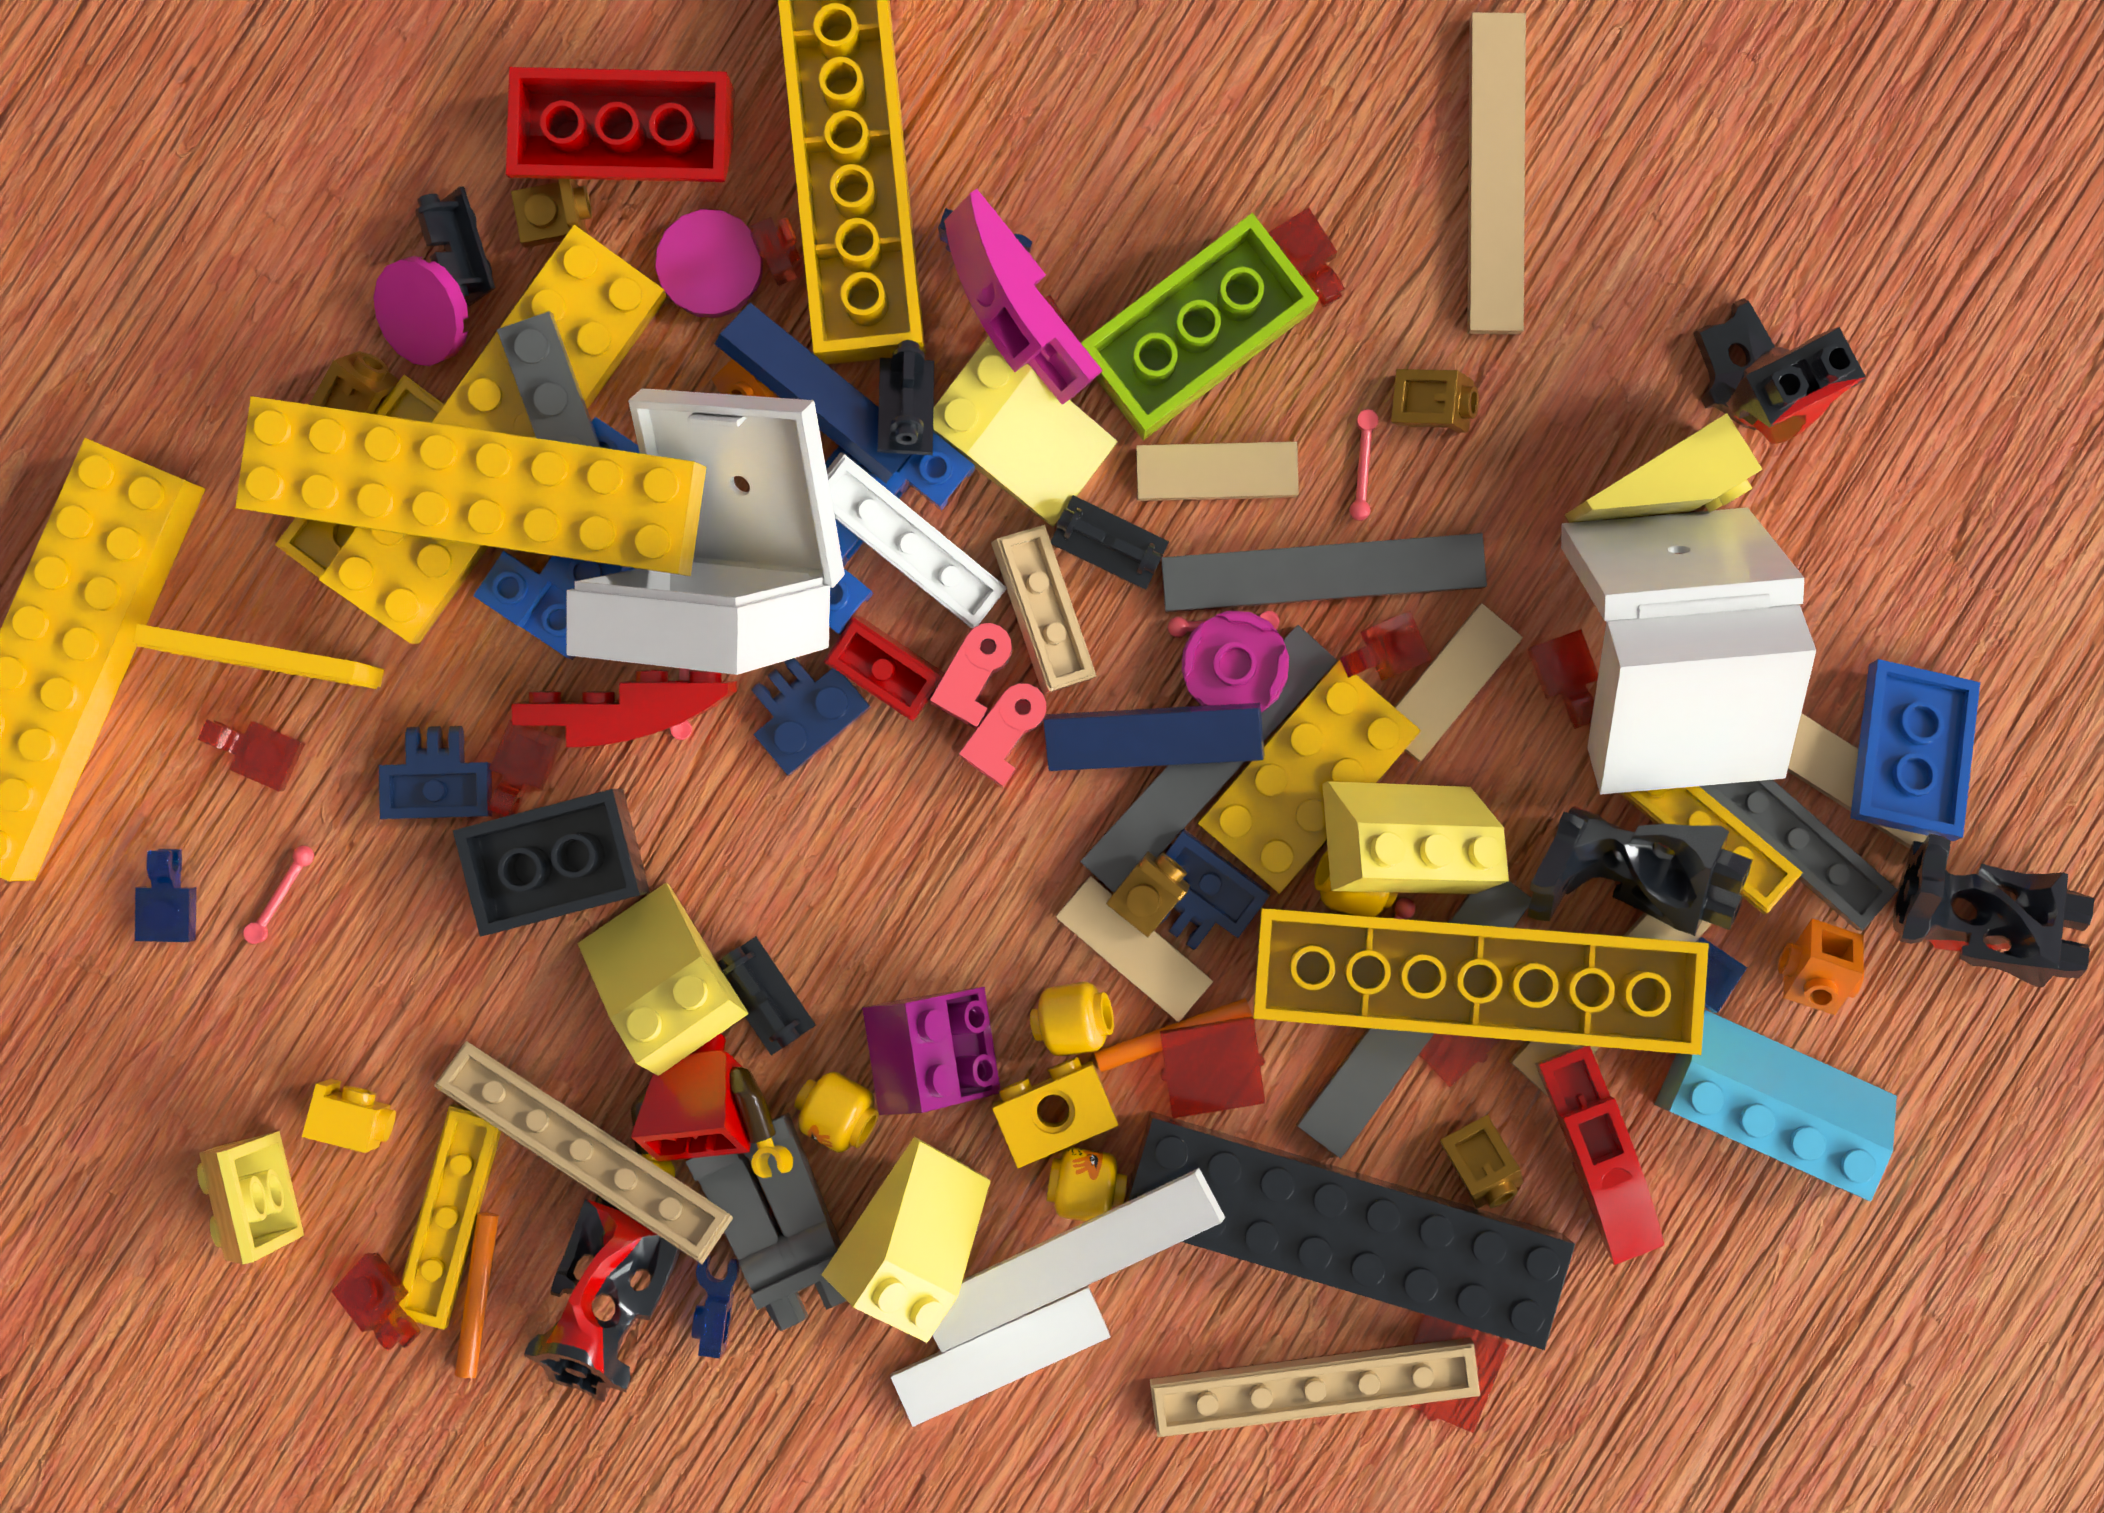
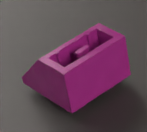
(931, 1051)

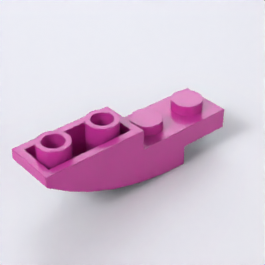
(1002, 290)

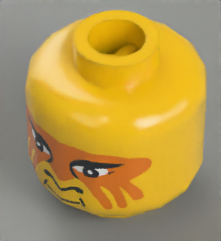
(836, 1112)
(1085, 1184)

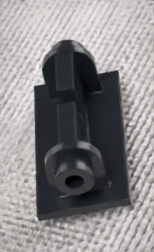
(455, 226)
(906, 401)
(1109, 542)
(766, 995)

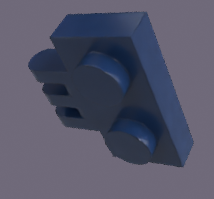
(806, 714)
(435, 780)
(1216, 891)

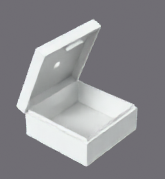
(758, 554)
(1697, 649)

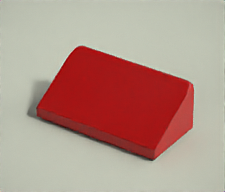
(884, 667)

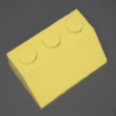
(1412, 839)

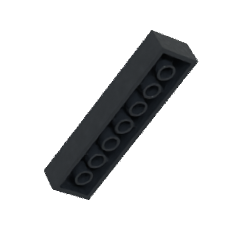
(1364, 1232)

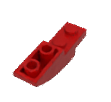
(643, 708)
(1602, 1154)

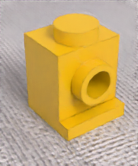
(348, 1117)

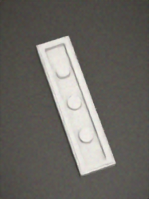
(911, 543)
(1000, 1356)

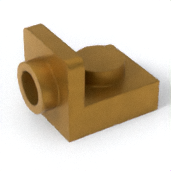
(550, 211)
(355, 383)
(1434, 399)
(1149, 892)
(1483, 1163)

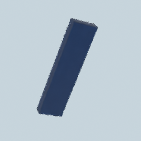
(798, 374)
(1154, 737)

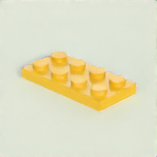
(1276, 805)

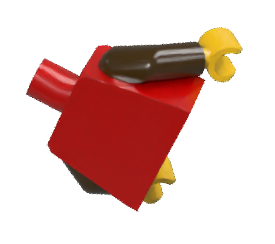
(705, 1110)

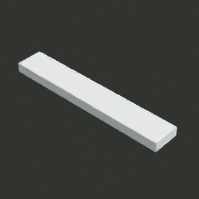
(1079, 1257)

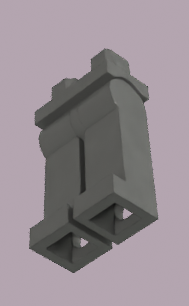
(771, 1260)

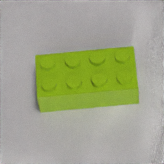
(1199, 326)

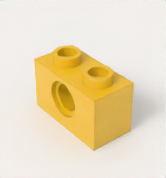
(1034, 1138)

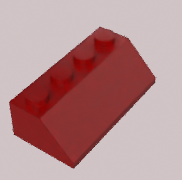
(619, 124)

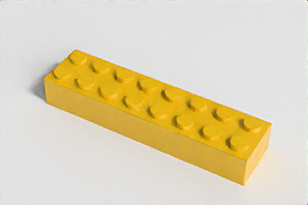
(851, 178)
(600, 314)
(471, 486)
(75, 634)
(1481, 981)

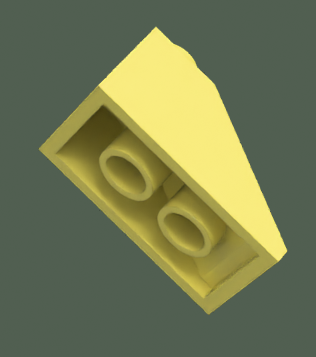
(1020, 433)
(1698, 471)
(660, 981)
(250, 1197)
(912, 1242)

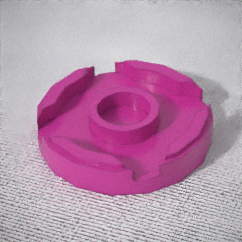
(708, 263)
(420, 310)
(1235, 661)

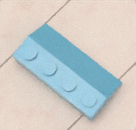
(1784, 1106)

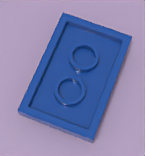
(1915, 750)

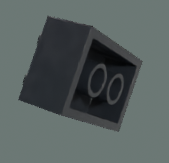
(551, 861)

